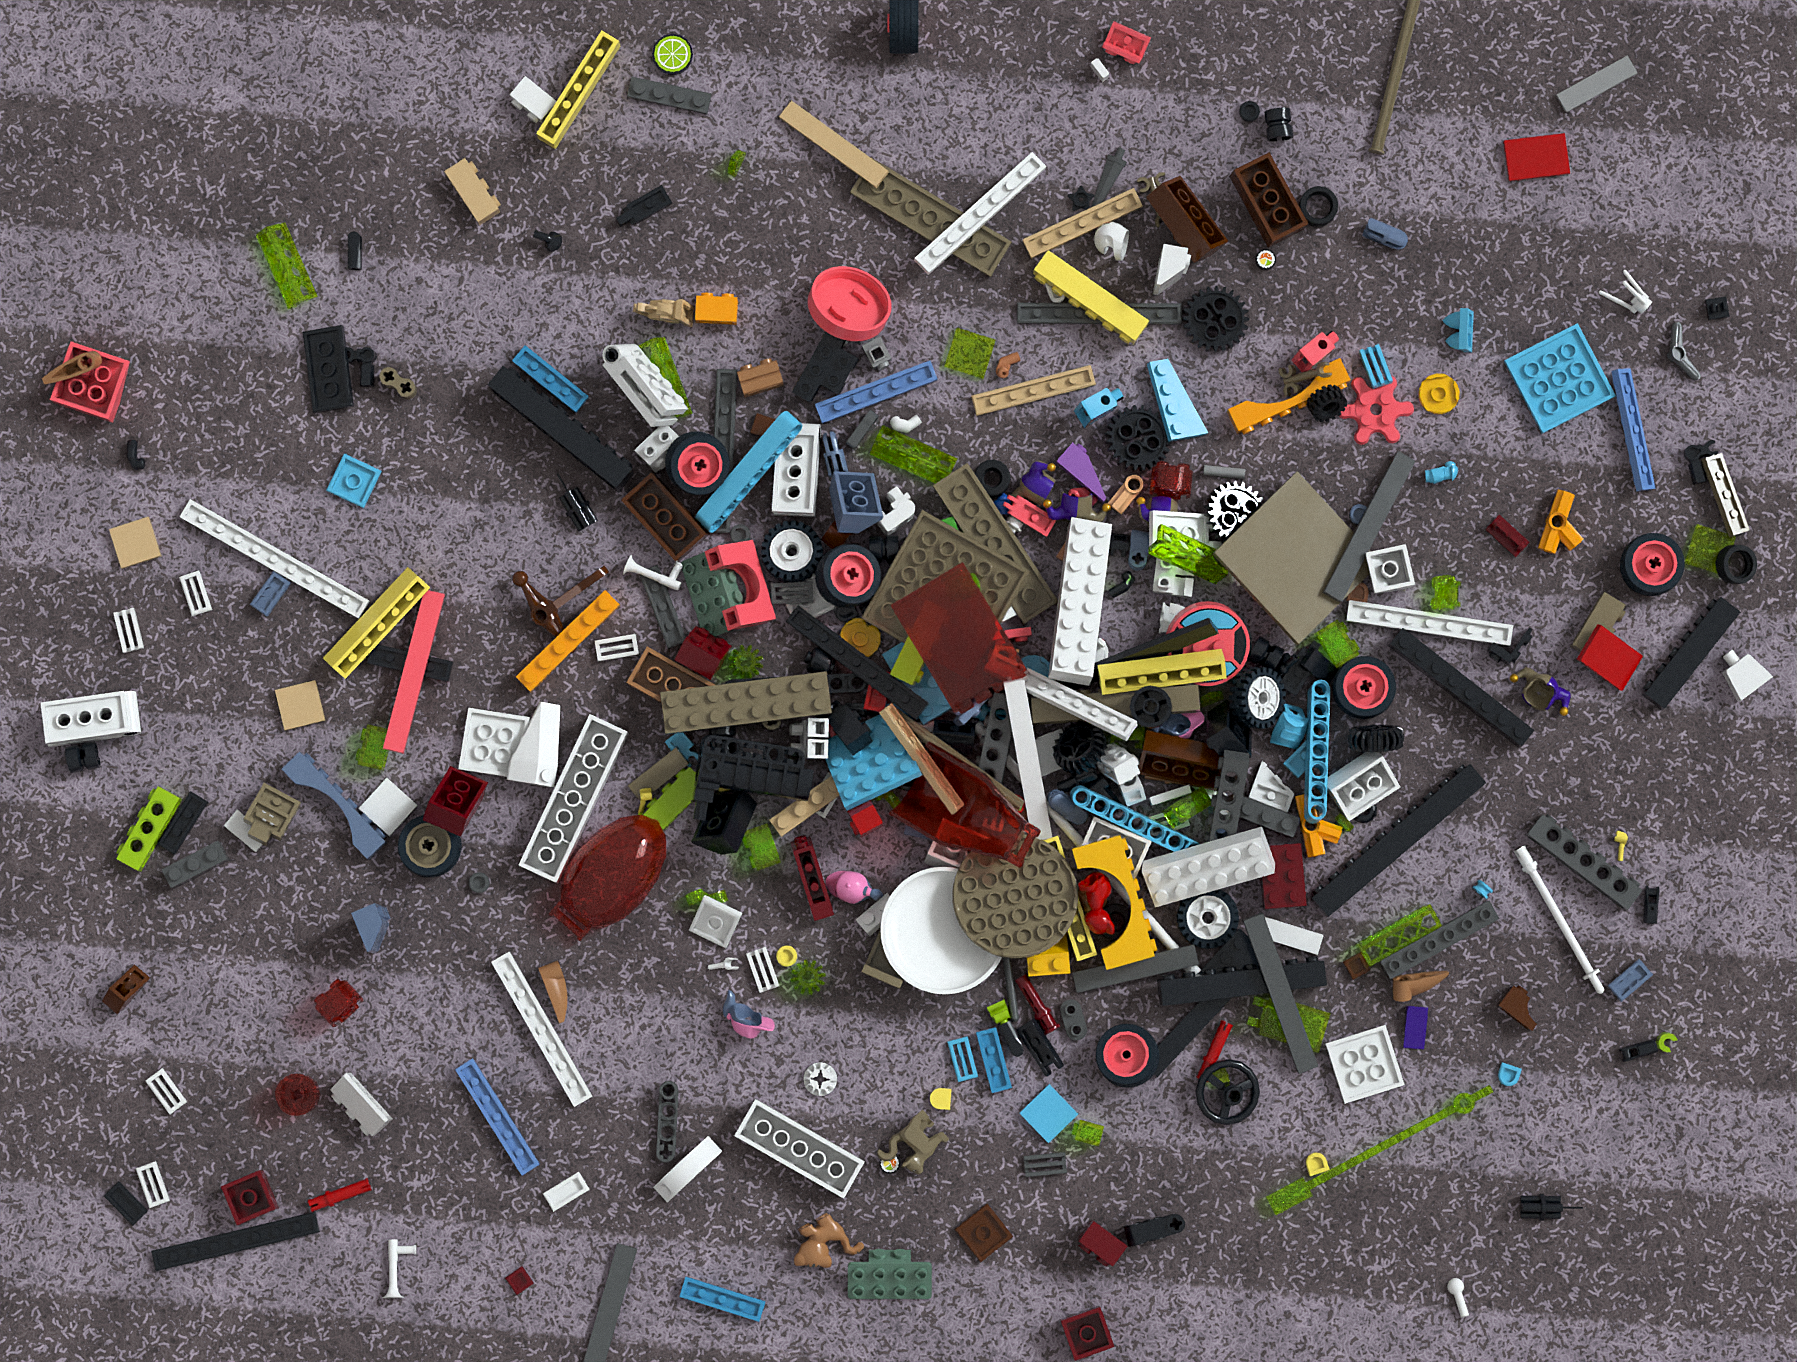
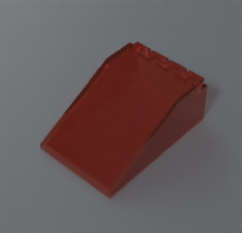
(959, 638)

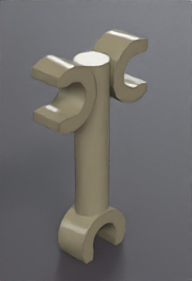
(1152, 183)
(1290, 380)

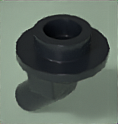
(552, 240)

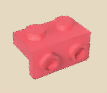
(1126, 43)

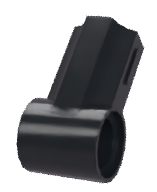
(1102, 787)

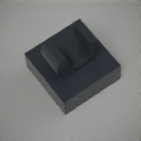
(1717, 308)
(1119, 542)

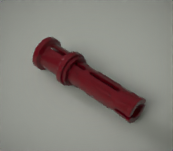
(1042, 1013)

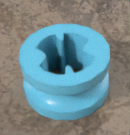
(1482, 889)

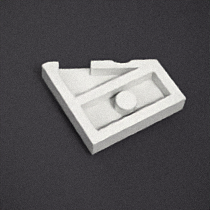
(1270, 790)

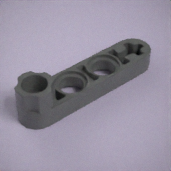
(667, 1121)

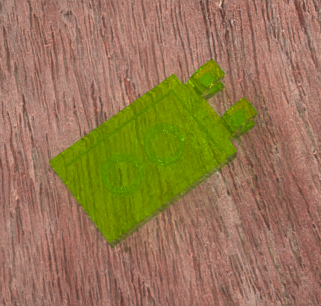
(1313, 1019)

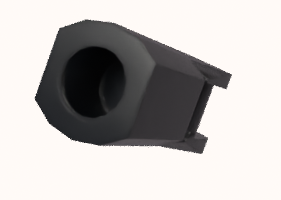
(354, 251)
(1651, 909)

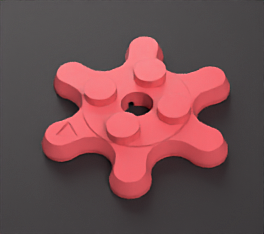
(1372, 423)

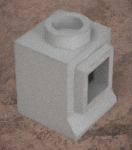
(882, 362)

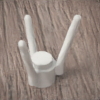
(1640, 300)

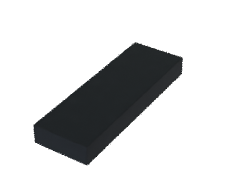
(182, 823)

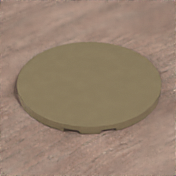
(1016, 908)

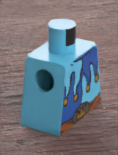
(1095, 408)

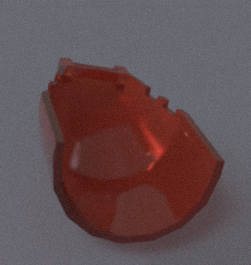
(984, 823)

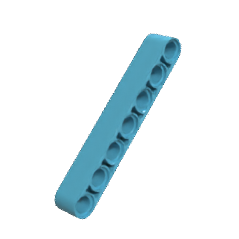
(748, 471)
(1312, 760)
(1127, 817)

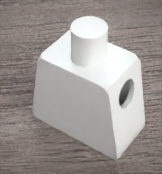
(1744, 674)

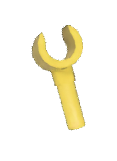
(645, 795)
(1621, 838)

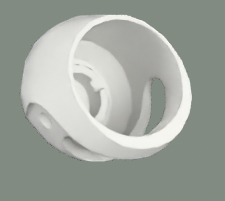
(1112, 235)

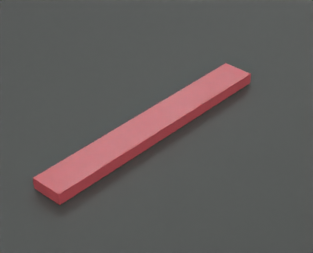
(413, 672)

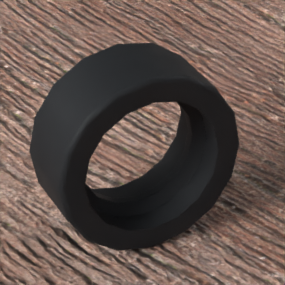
(1318, 190)
(1722, 564)

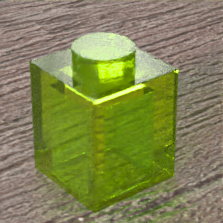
(1087, 1132)

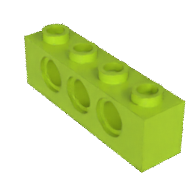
(149, 841)

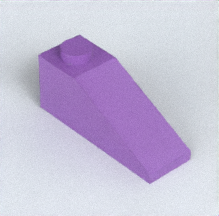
(1079, 467)

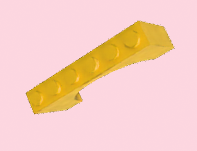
(1111, 857)

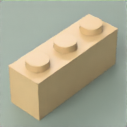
(473, 191)

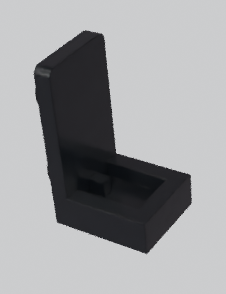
(1499, 654)

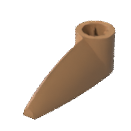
(74, 367)
(1413, 984)
(556, 988)

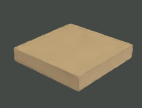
(135, 542)
(300, 705)

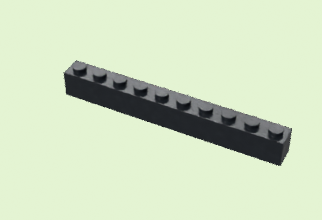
(1398, 840)

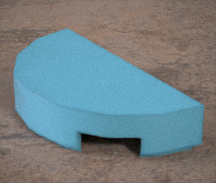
(1037, 664)

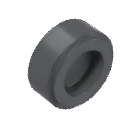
(740, 533)
(479, 882)

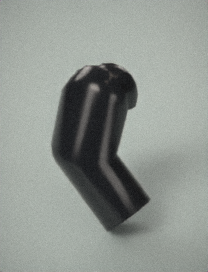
(132, 455)
(1123, 586)

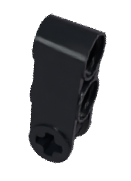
(1152, 1229)

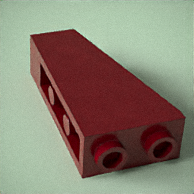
(811, 877)

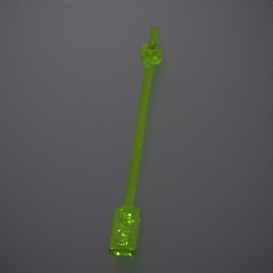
(1300, 1190)

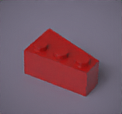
(864, 819)

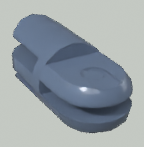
(1385, 234)
(833, 454)
(1066, 807)

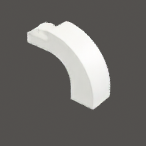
(687, 1169)

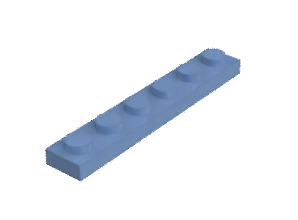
(876, 392)
(1633, 429)
(497, 1116)

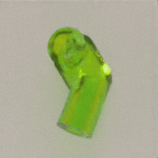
(890, 797)

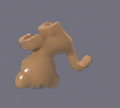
(815, 1251)

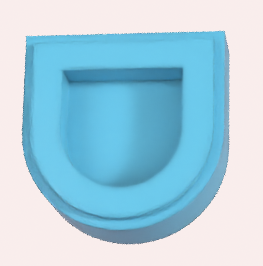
(1508, 1074)

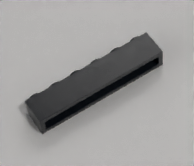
(1691, 652)

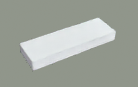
(1294, 936)

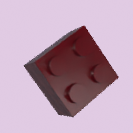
(703, 652)
(249, 1197)
(1102, 1243)
(1087, 1333)

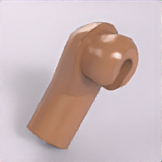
(1004, 364)

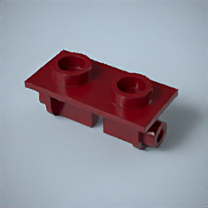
(1507, 535)

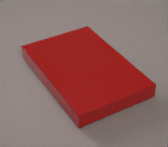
(1536, 157)
(1609, 657)

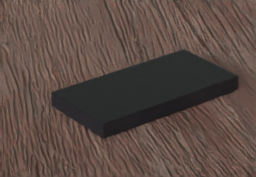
(328, 369)

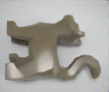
(917, 1140)

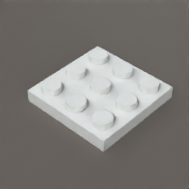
(491, 741)
(1364, 1064)

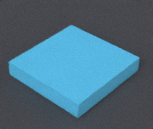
(353, 480)
(1048, 1113)

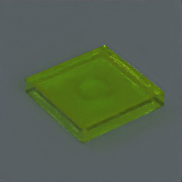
(970, 353)
(1705, 547)

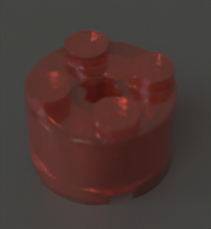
(1171, 480)
(338, 1002)
(308, 1088)

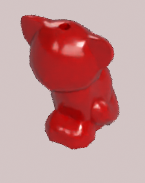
(1097, 891)

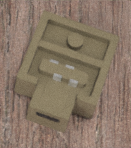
(270, 814)

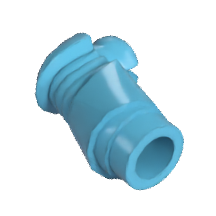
(1442, 473)

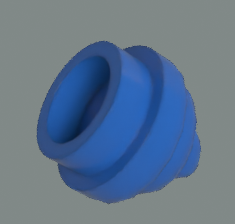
(999, 503)

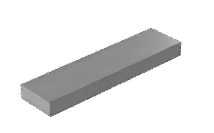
(1596, 84)

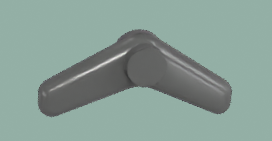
(1678, 353)

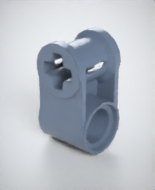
(1138, 547)

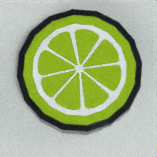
(672, 54)

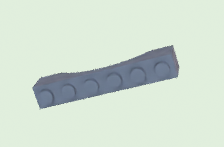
(364, 836)

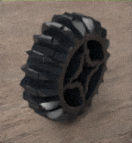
(1376, 738)
(1084, 751)

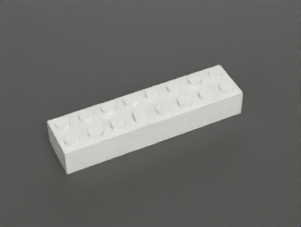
(1080, 601)
(573, 798)

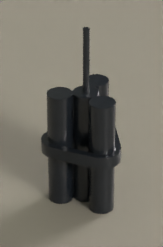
(577, 508)
(1542, 1207)

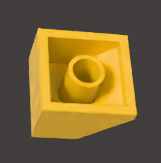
(1051, 962)

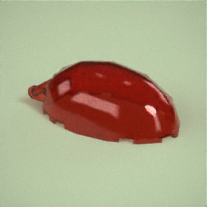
(611, 873)

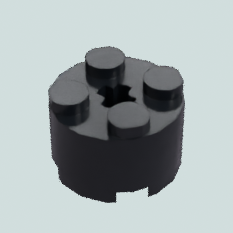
(1139, 704)

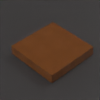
(983, 1232)

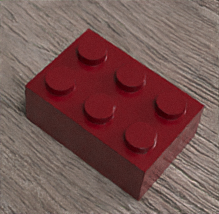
(455, 801)
(1287, 884)

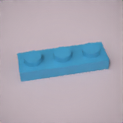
(993, 1060)

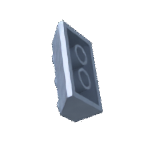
(855, 501)
(372, 925)

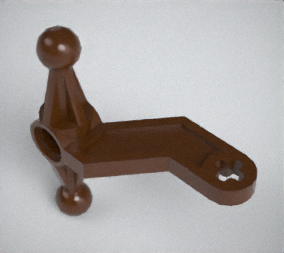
(538, 602)

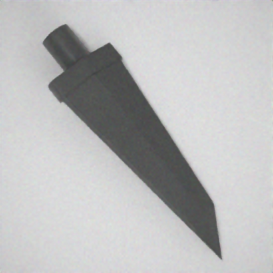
(1111, 171)

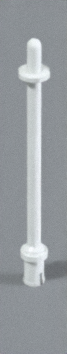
(1529, 866)

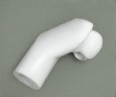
(903, 425)

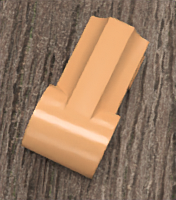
(1125, 495)

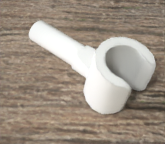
(726, 964)

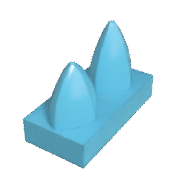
(1464, 322)

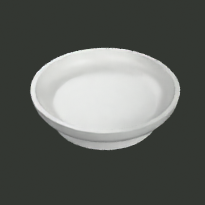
(926, 939)

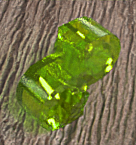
(696, 896)

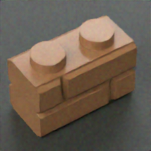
(760, 378)

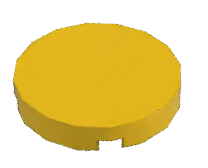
(1433, 391)
(861, 637)

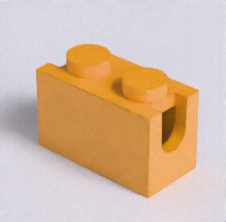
(716, 309)

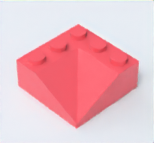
(95, 391)

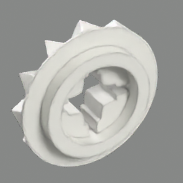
(826, 1087)

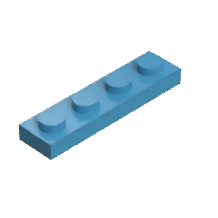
(550, 379)
(722, 1299)

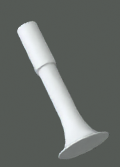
(670, 581)
(393, 1251)

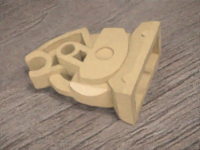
(667, 311)

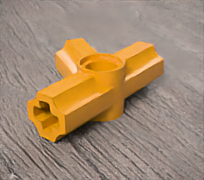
(1565, 532)
(1323, 831)

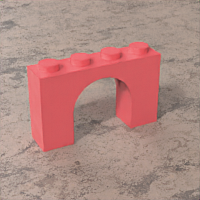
(744, 561)

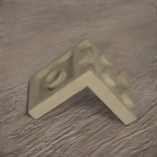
(879, 966)

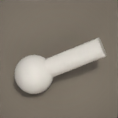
(1455, 1287)

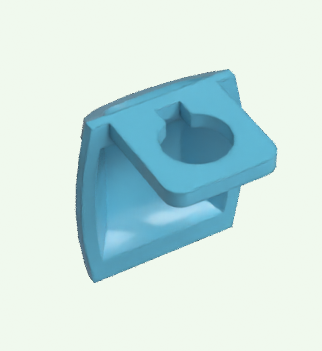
(1290, 727)

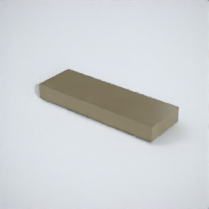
(659, 772)

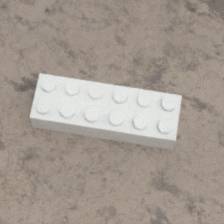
(1208, 867)
(799, 1148)

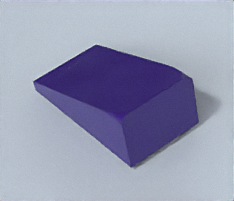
(1415, 1027)

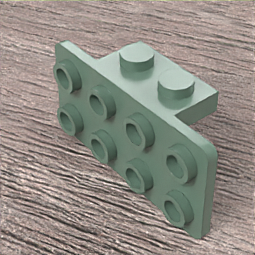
(711, 592)
(889, 1276)

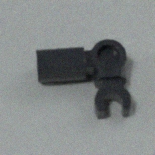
(367, 370)
(1693, 454)

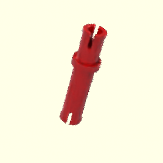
(1216, 1046)
(338, 1195)

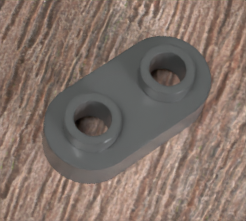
(1074, 1019)

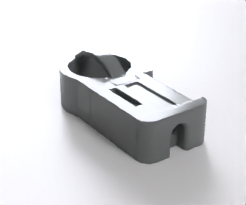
(862, 429)

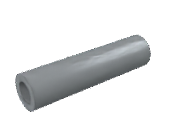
(1224, 472)

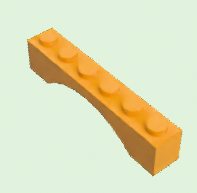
(1250, 414)
(568, 640)

